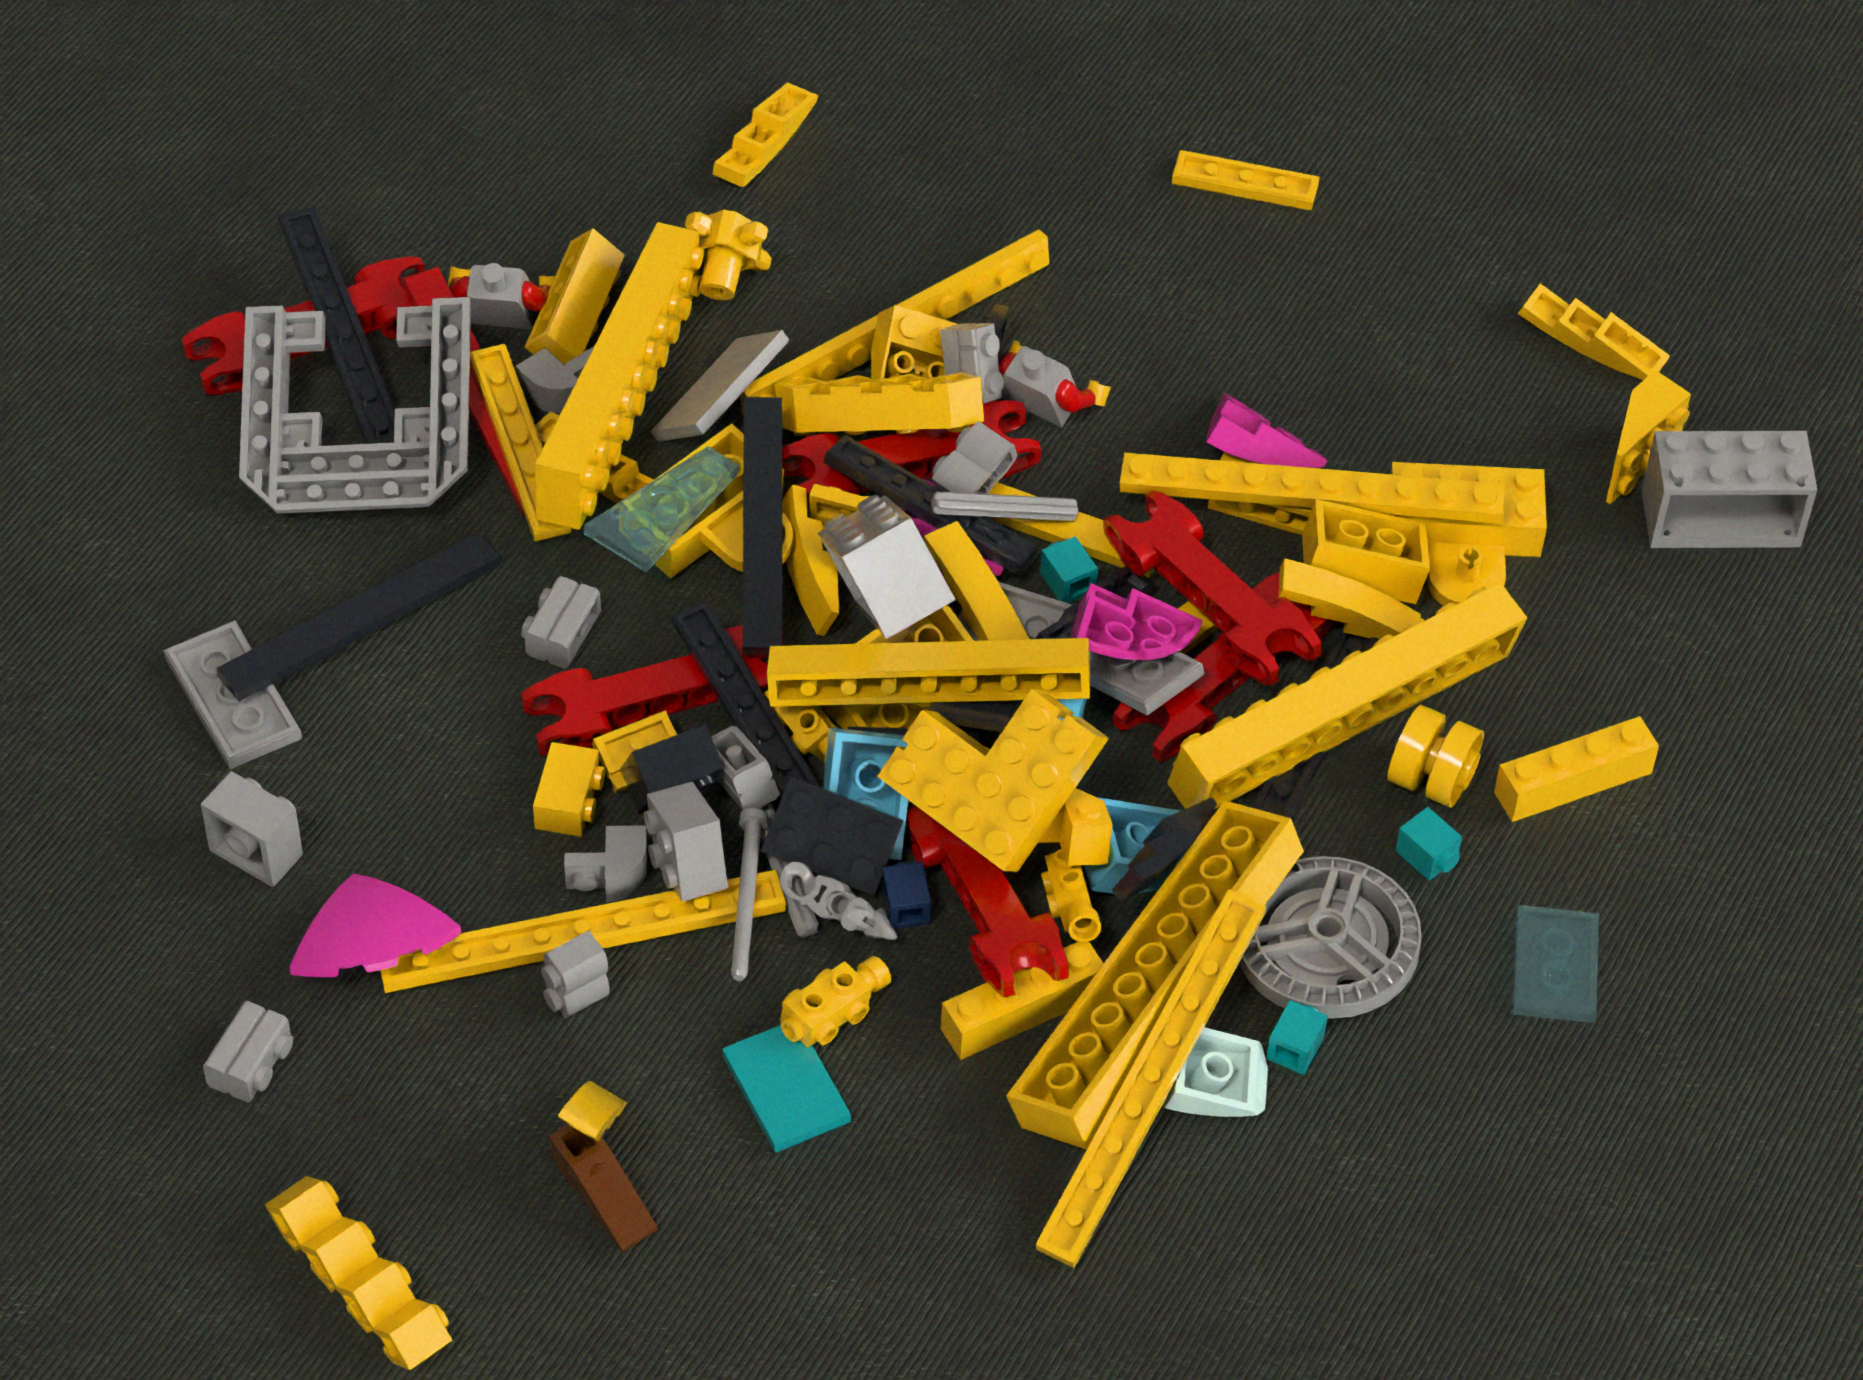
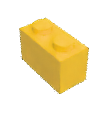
(567, 789)

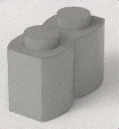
(976, 463)
(575, 975)

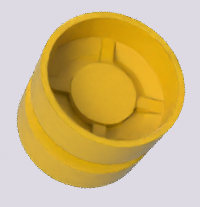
(1446, 760)

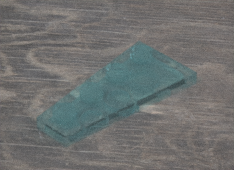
(660, 512)

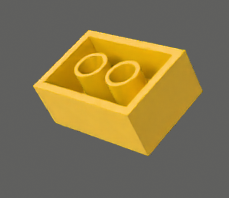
(1368, 548)

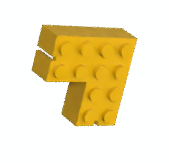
(1002, 795)

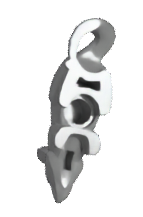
(835, 900)

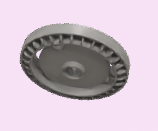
(1357, 943)

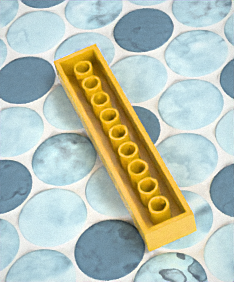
(618, 377)
(1347, 698)
(1100, 1037)

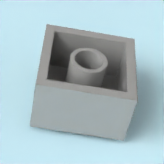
(252, 828)
(686, 841)

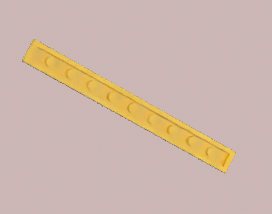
(939, 301)
(1303, 485)
(609, 924)
(1150, 1079)

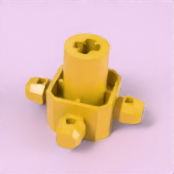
(729, 246)

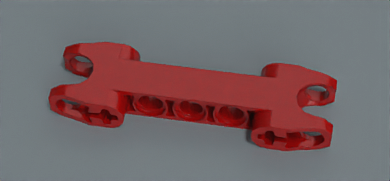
(374, 297)
(912, 451)
(1248, 623)
(608, 703)
(1191, 708)
(1006, 933)

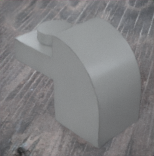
(548, 381)
(616, 870)

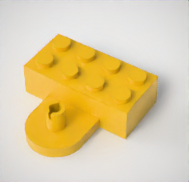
(722, 521)
(1472, 552)

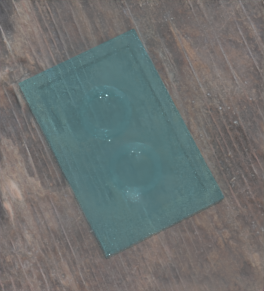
(1556, 964)

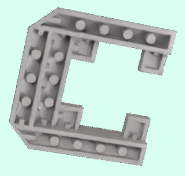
(284, 450)

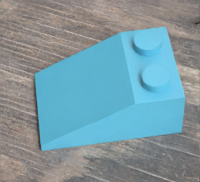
(852, 771)
(1130, 828)

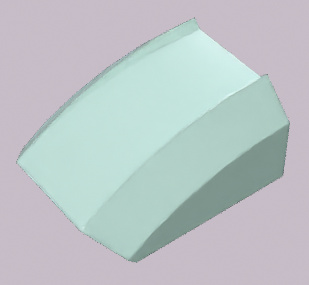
(1221, 1077)

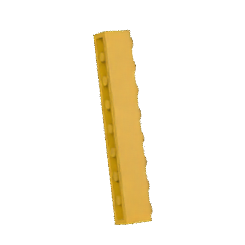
(928, 671)

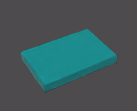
(785, 1088)

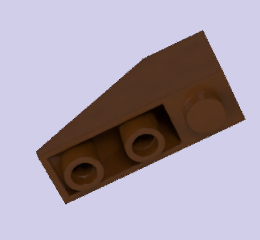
(602, 1186)

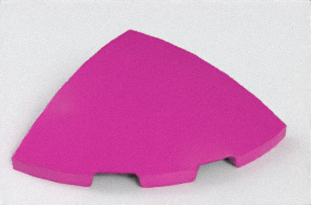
(1249, 436)
(1132, 626)
(370, 927)

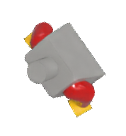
(500, 294)
(1045, 385)

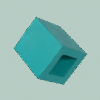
(1068, 569)
(1429, 844)
(1297, 1037)

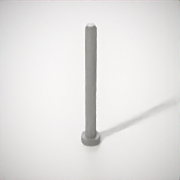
(753, 822)

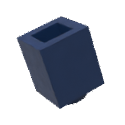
(906, 895)

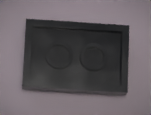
(832, 834)

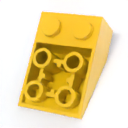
(907, 344)
(1653, 407)

